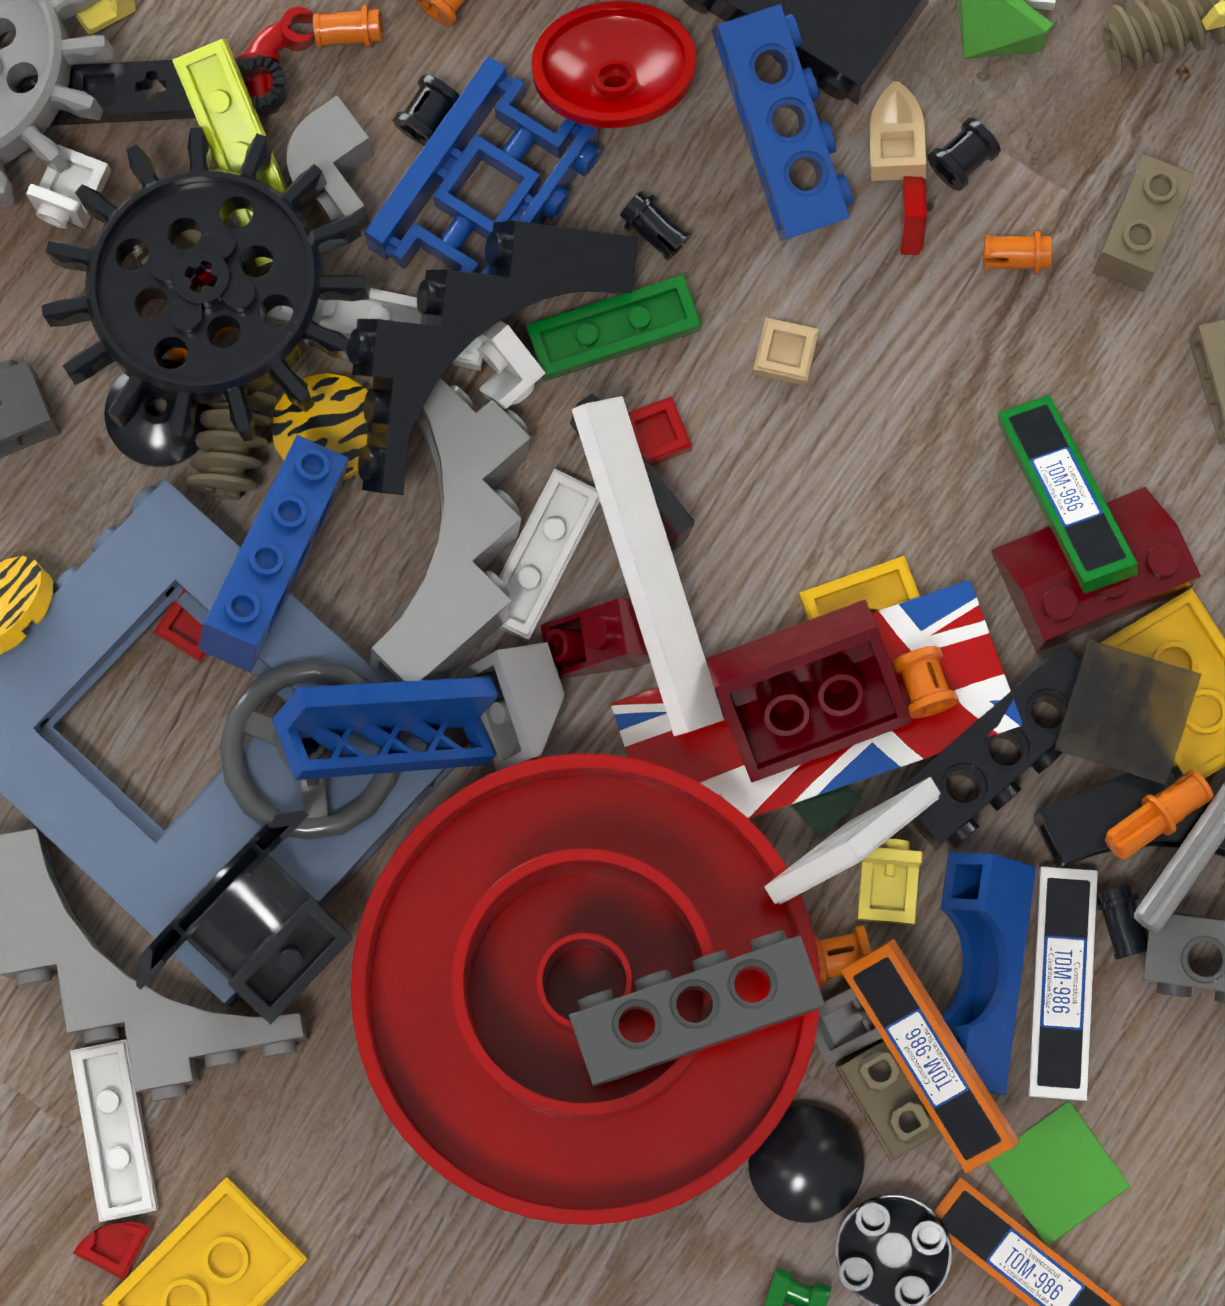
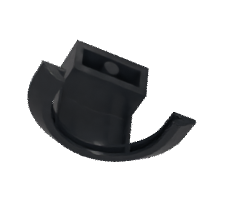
(255, 926)

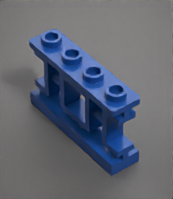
(446, 164)

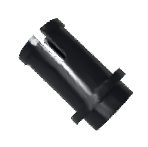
(654, 225)
(1124, 931)

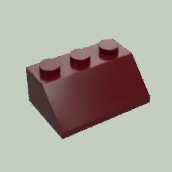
(1051, 597)
(808, 690)

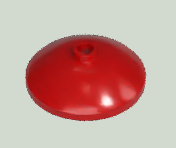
(613, 64)

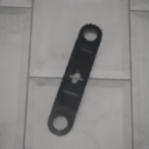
(121, 84)

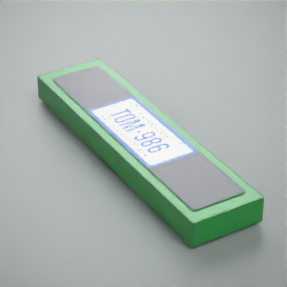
(1067, 494)

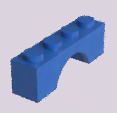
(990, 909)

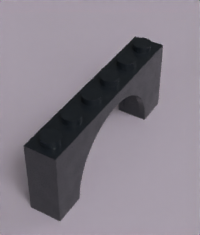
(841, 39)

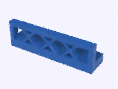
(383, 708)

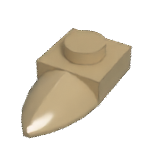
(897, 135)

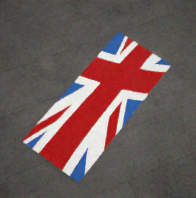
(971, 669)

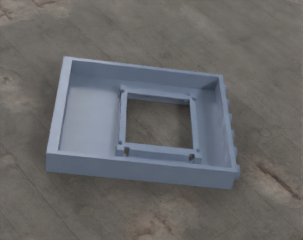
(83, 634)

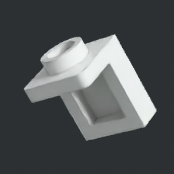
(56, 194)

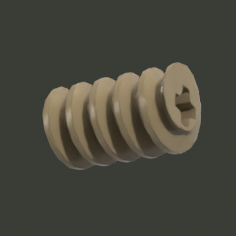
(1152, 26)
(225, 452)

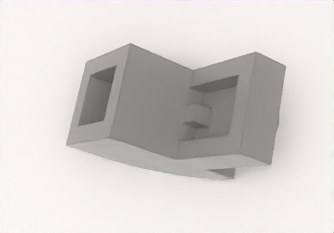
(337, 146)

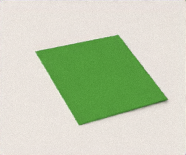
(1058, 1173)

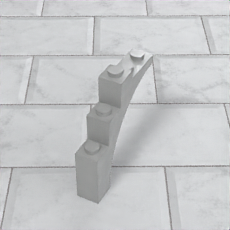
(457, 600)
(99, 996)

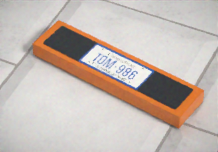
(930, 1056)
(1013, 1253)

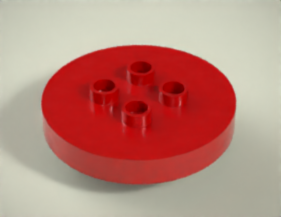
(514, 911)

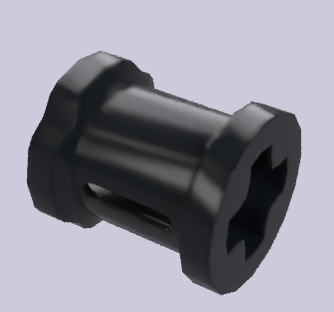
(426, 109)
(964, 154)

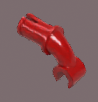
(274, 39)

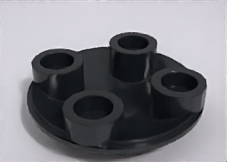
(808, 1165)
(893, 1251)

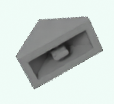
(844, 1027)

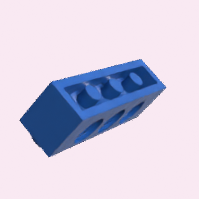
(778, 35)
(273, 554)

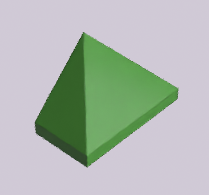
(1001, 28)

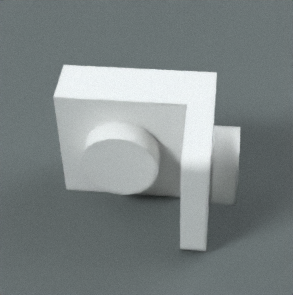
(513, 365)

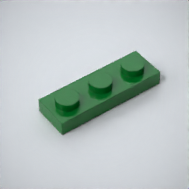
(613, 327)

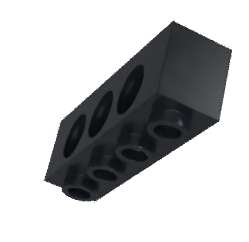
(971, 757)

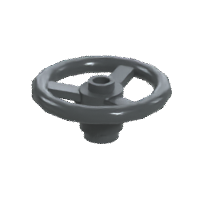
(244, 720)

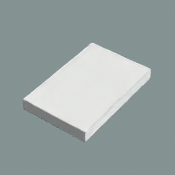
(853, 841)

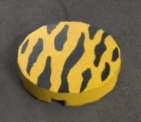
(332, 422)
(24, 597)

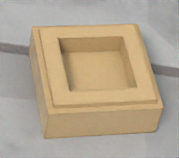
(785, 351)

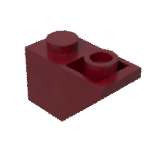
(596, 640)

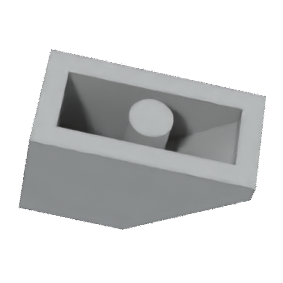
(526, 703)

